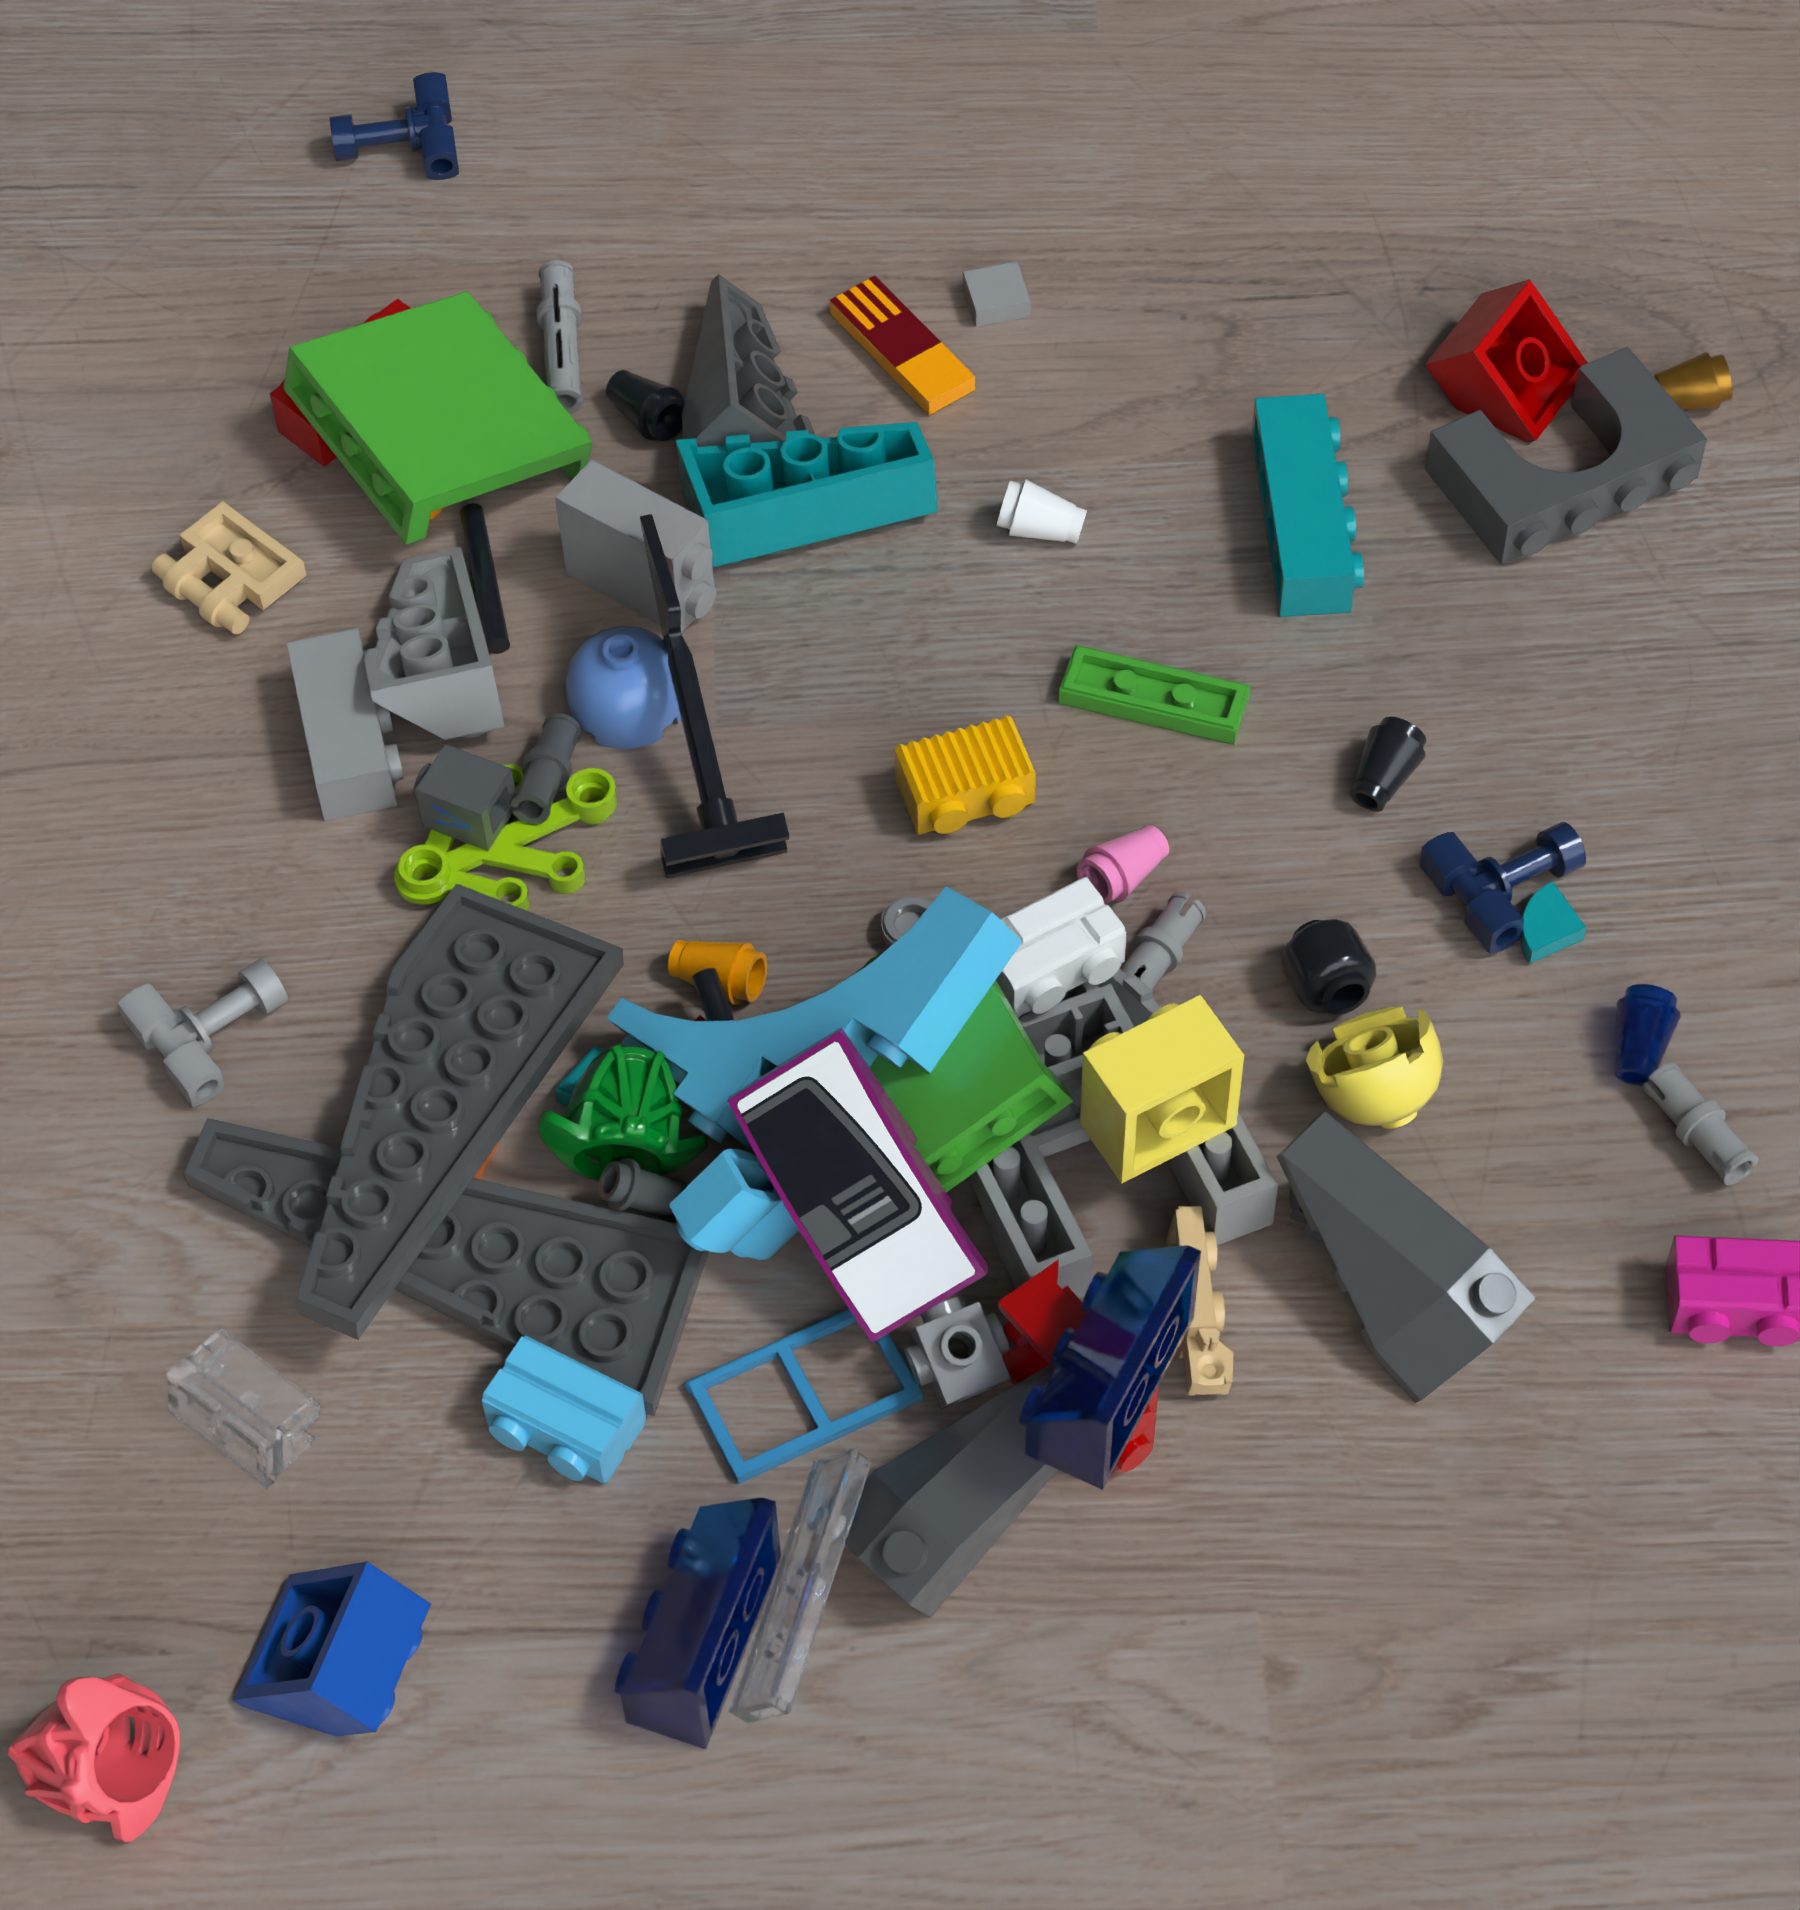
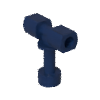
(424, 127)
(1487, 884)

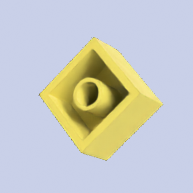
(1160, 1087)

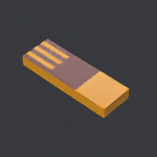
(902, 345)

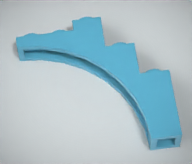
(896, 1007)

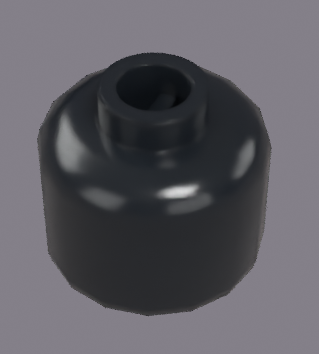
(1329, 966)

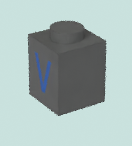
(465, 796)

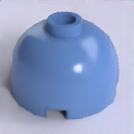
(622, 687)

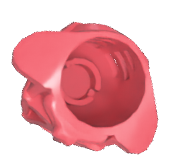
(83, 1758)

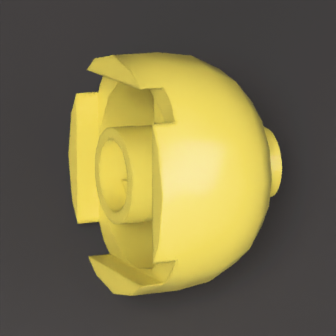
(1378, 1067)

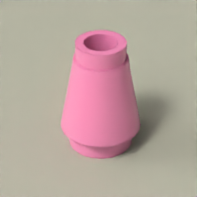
(1123, 862)

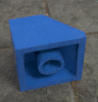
(334, 1649)

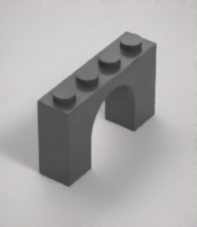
(1526, 507)

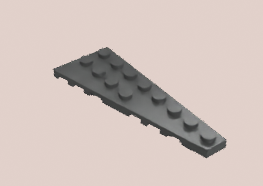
(501, 1261)

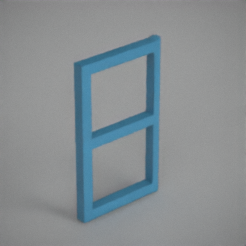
(825, 1429)

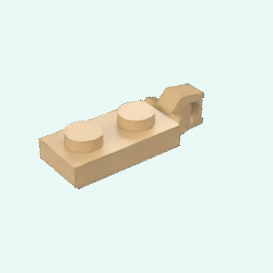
(1205, 1358)

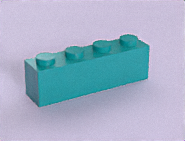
(1304, 505)

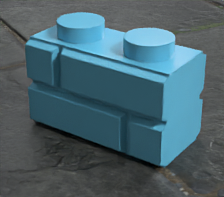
(563, 1411)

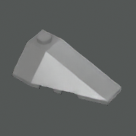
(433, 651)

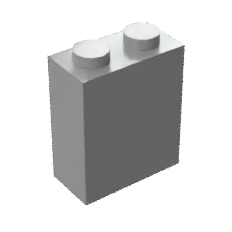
(607, 546)

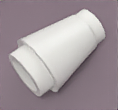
(1039, 514)

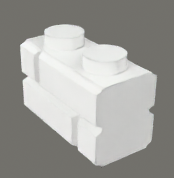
(1064, 944)

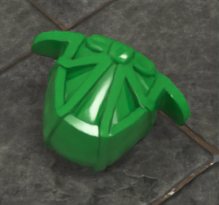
(627, 1102)

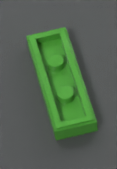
(1154, 694)

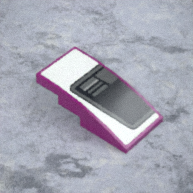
(857, 1185)

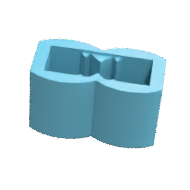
(733, 1209)

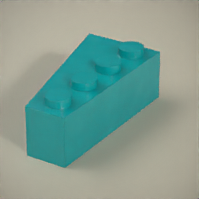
(806, 487)

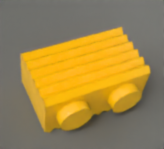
(965, 776)

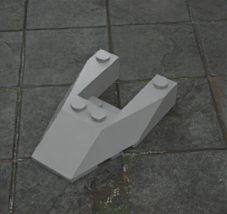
(1022, 1197)

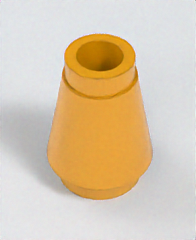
(737, 965)

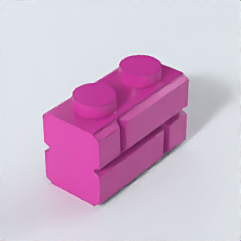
(1734, 1289)

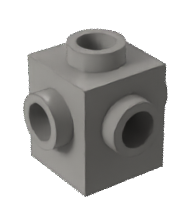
(953, 1377)

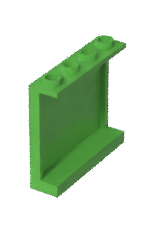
(432, 409)
(978, 1095)

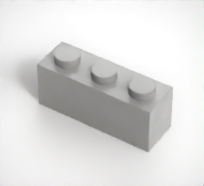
(343, 725)

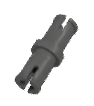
(546, 768)

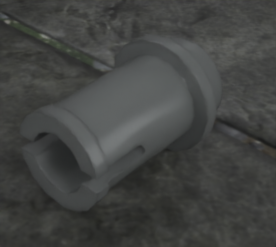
(629, 1186)

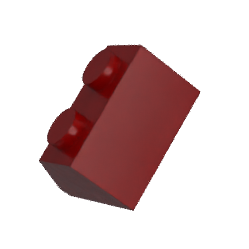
(1509, 361)

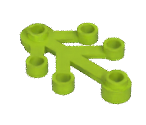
(508, 849)

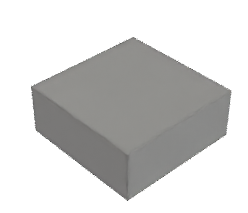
(996, 294)

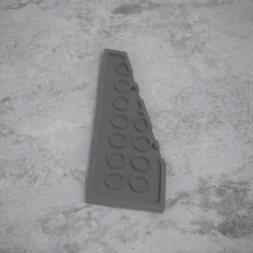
(455, 1056)

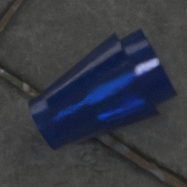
(1643, 1031)

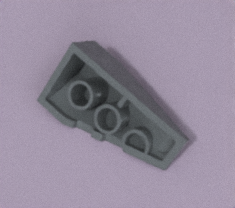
(734, 376)
(1412, 1270)
(948, 1500)

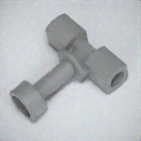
(185, 1036)

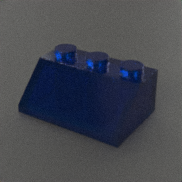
(1112, 1362)
(701, 1620)

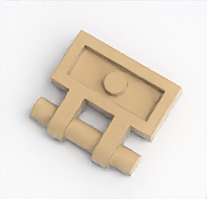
(239, 554)

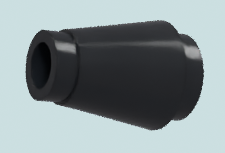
(647, 404)
(1387, 762)

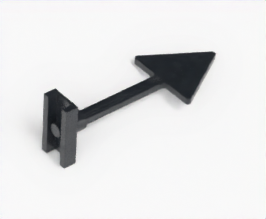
(721, 836)

